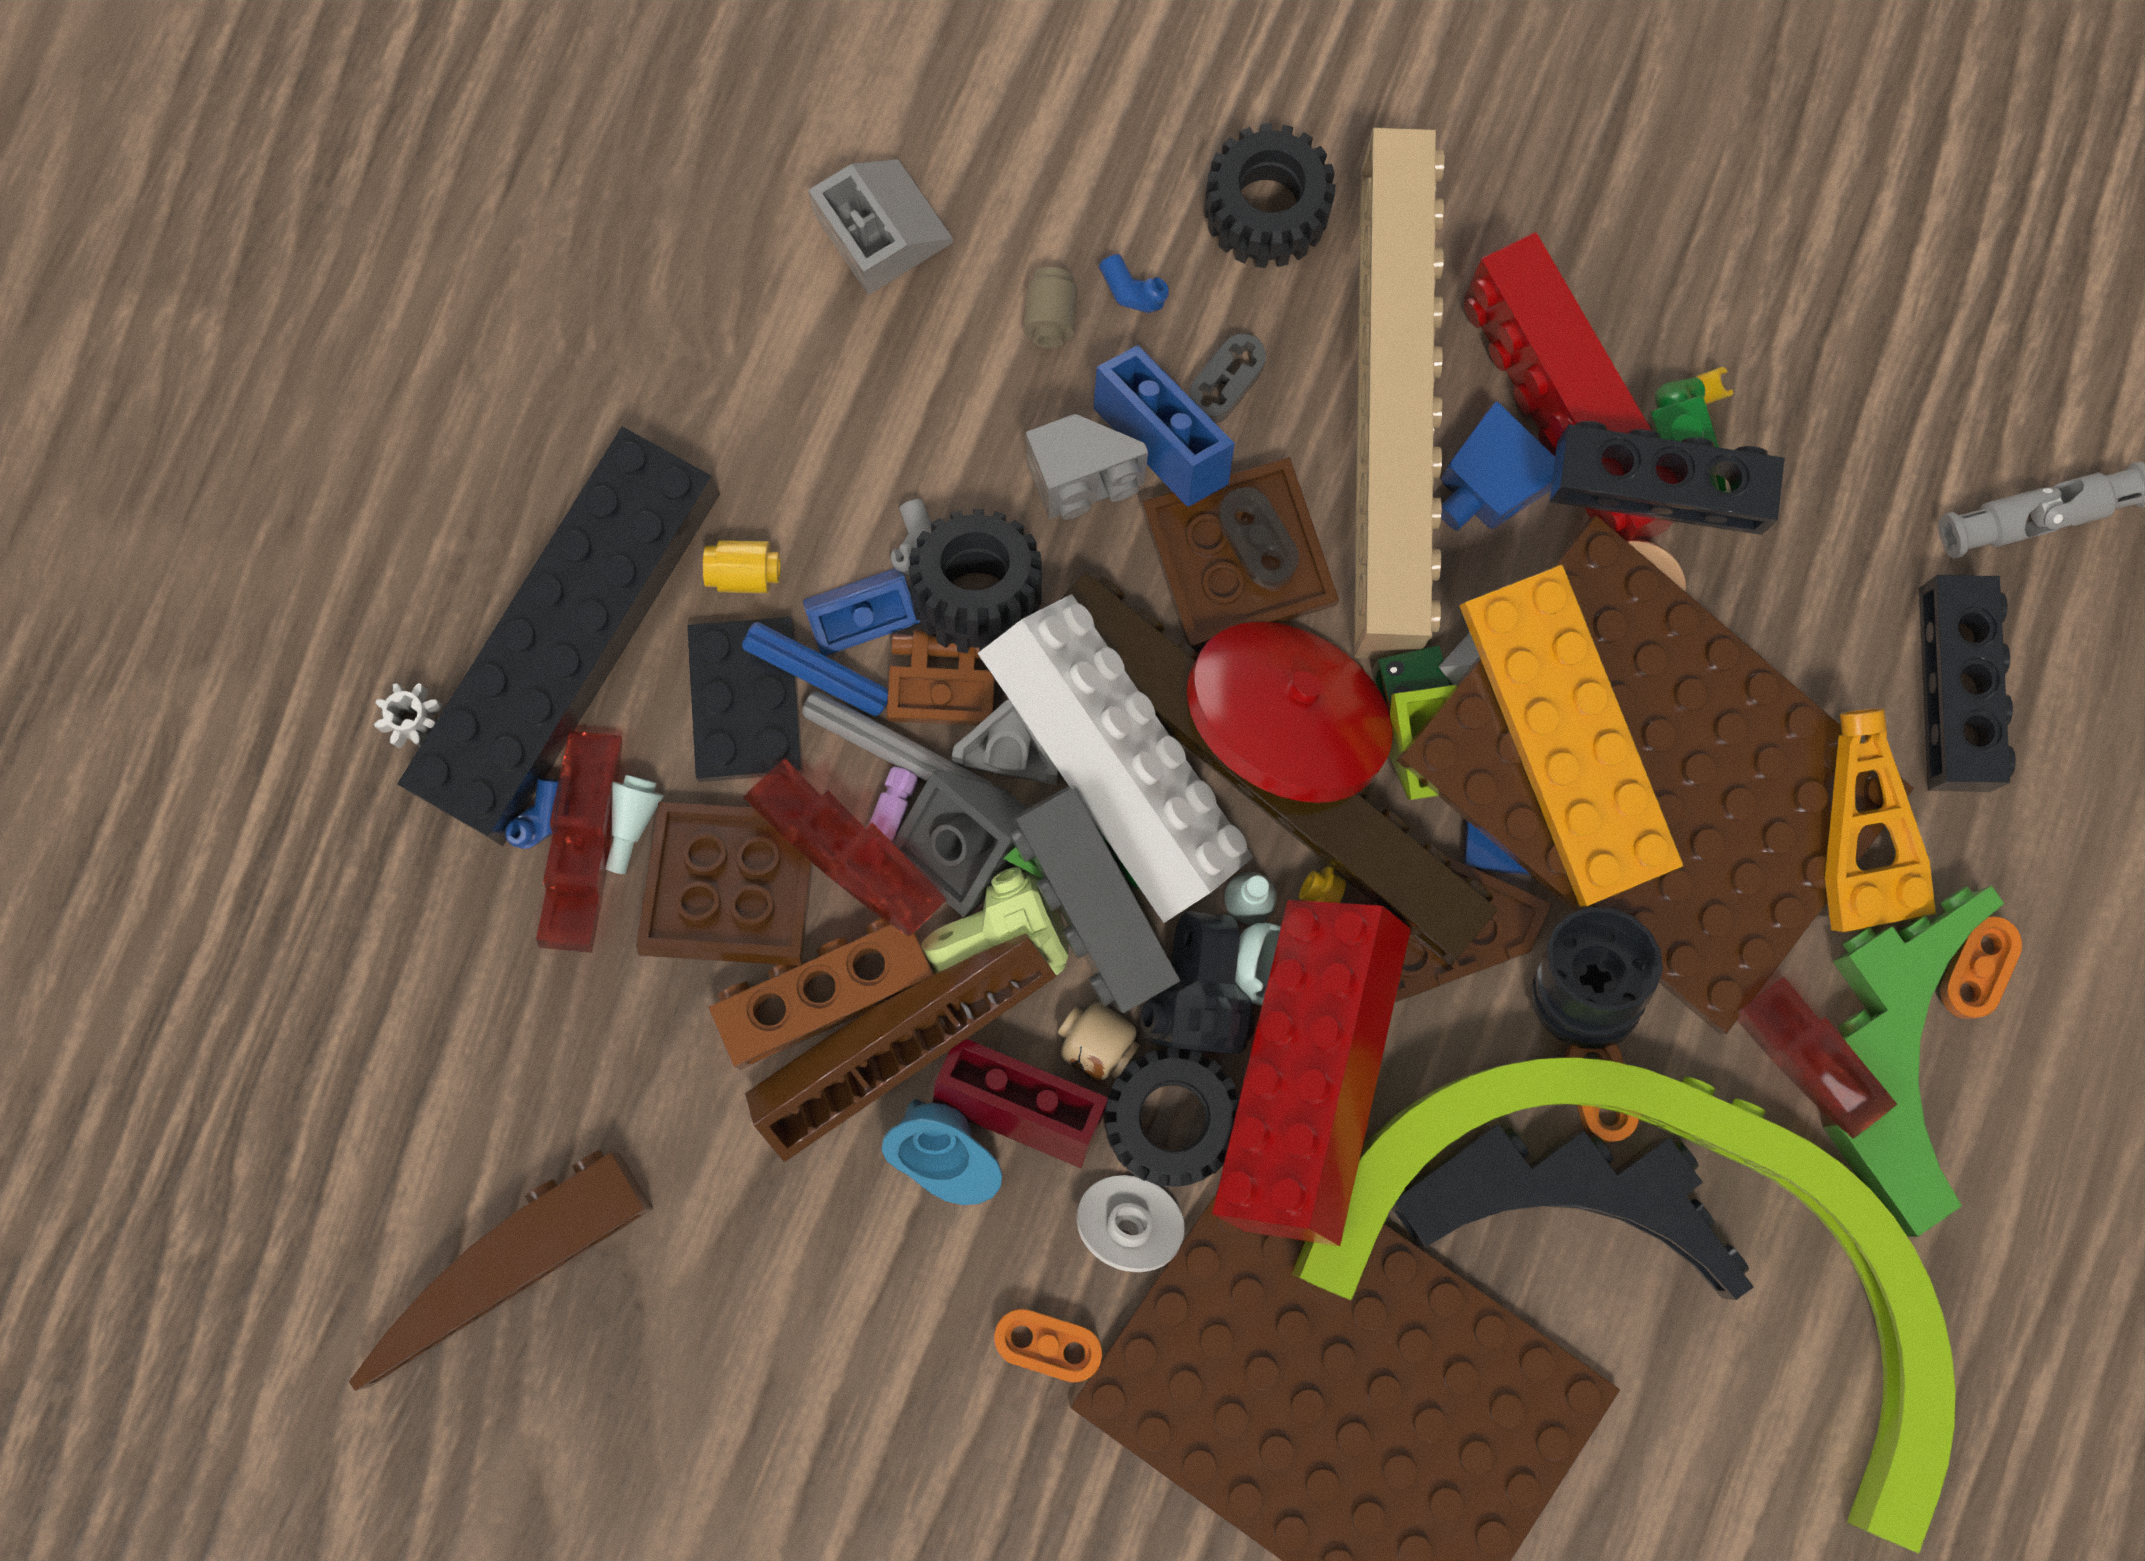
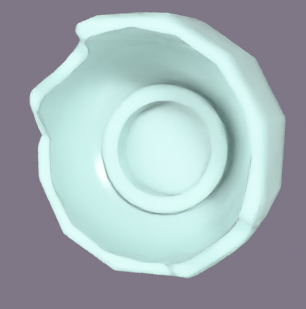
(1255, 959)

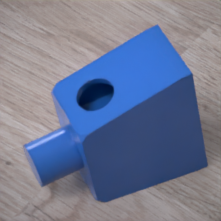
(1496, 472)

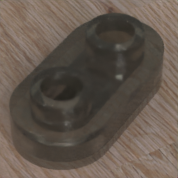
(1259, 539)

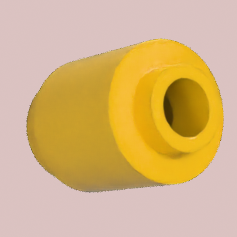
(741, 566)

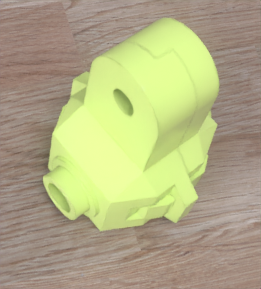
(1010, 909)

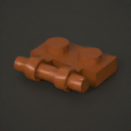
(937, 694)

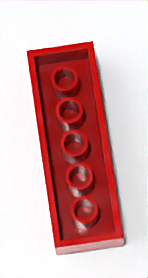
(1554, 359)
(1313, 1071)

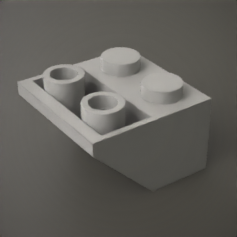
(878, 221)
(1082, 464)

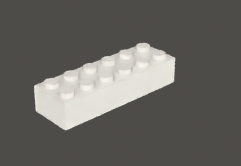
(1116, 756)

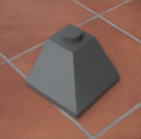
(960, 836)

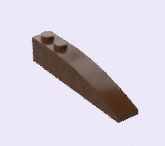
(891, 1044)
(513, 1256)

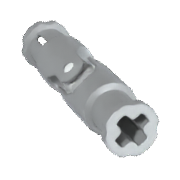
(2050, 509)

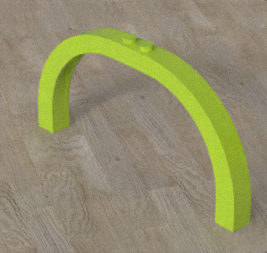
(1917, 1360)

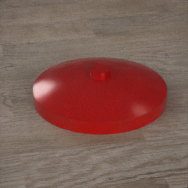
(1289, 712)

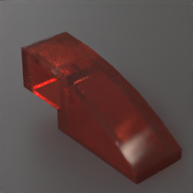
(1815, 1058)

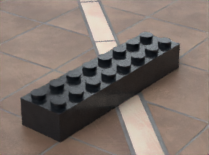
(561, 635)

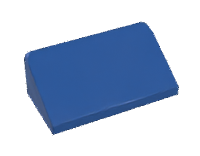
(860, 611)

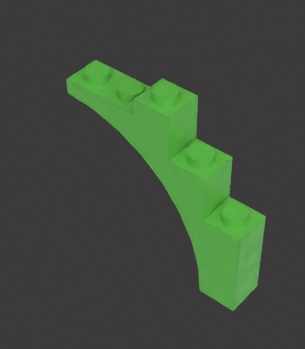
(1896, 986)

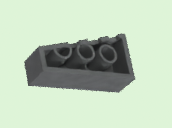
(1094, 900)

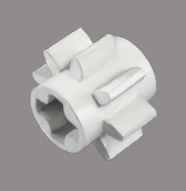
(406, 701)

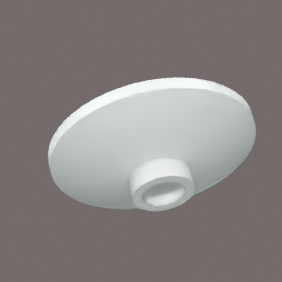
(1132, 1206)

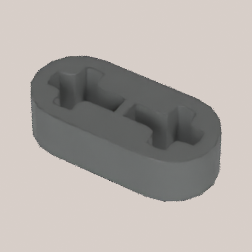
(1218, 371)

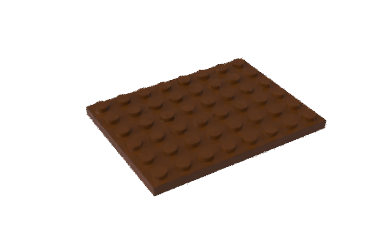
(1729, 755)
(1341, 1423)

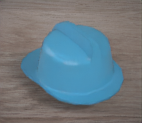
(941, 1155)

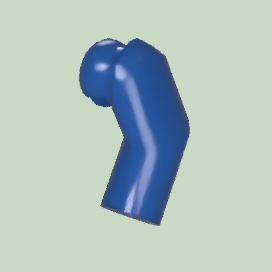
(534, 823)

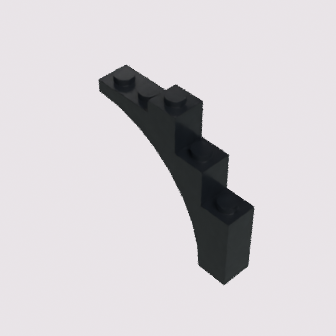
(1643, 1192)

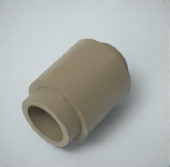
(1050, 307)

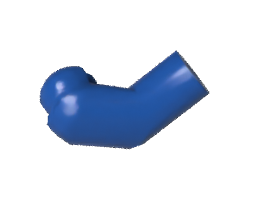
(1132, 293)

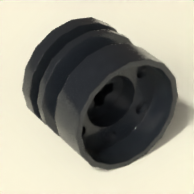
(1596, 977)

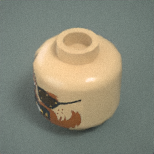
(1098, 1042)

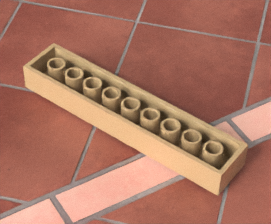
(1396, 394)

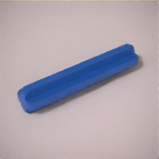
(815, 669)

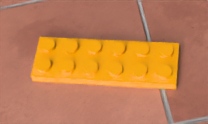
(1571, 736)

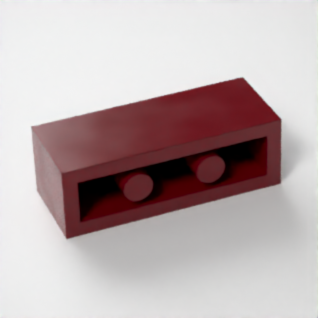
(1020, 1101)

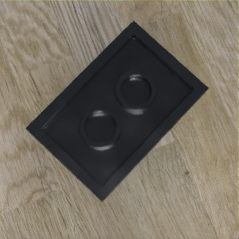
(741, 704)

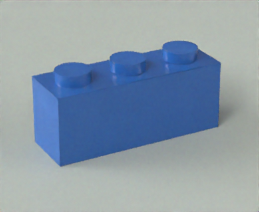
(1179, 436)

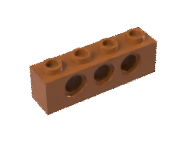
(739, 1005)

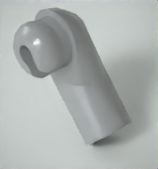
(916, 520)

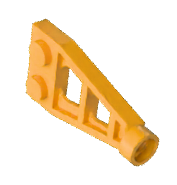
(1882, 893)

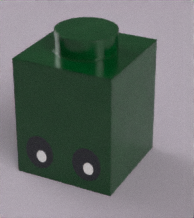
(1409, 672)

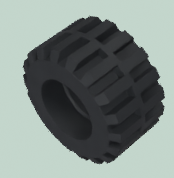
(1276, 158)
(974, 546)
(1124, 1110)

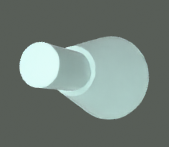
(631, 811)
(1250, 898)

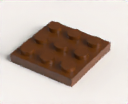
(1206, 575)
(723, 888)

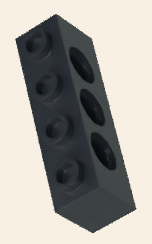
(1585, 483)
(1950, 758)

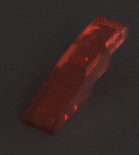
(579, 842)
(845, 850)

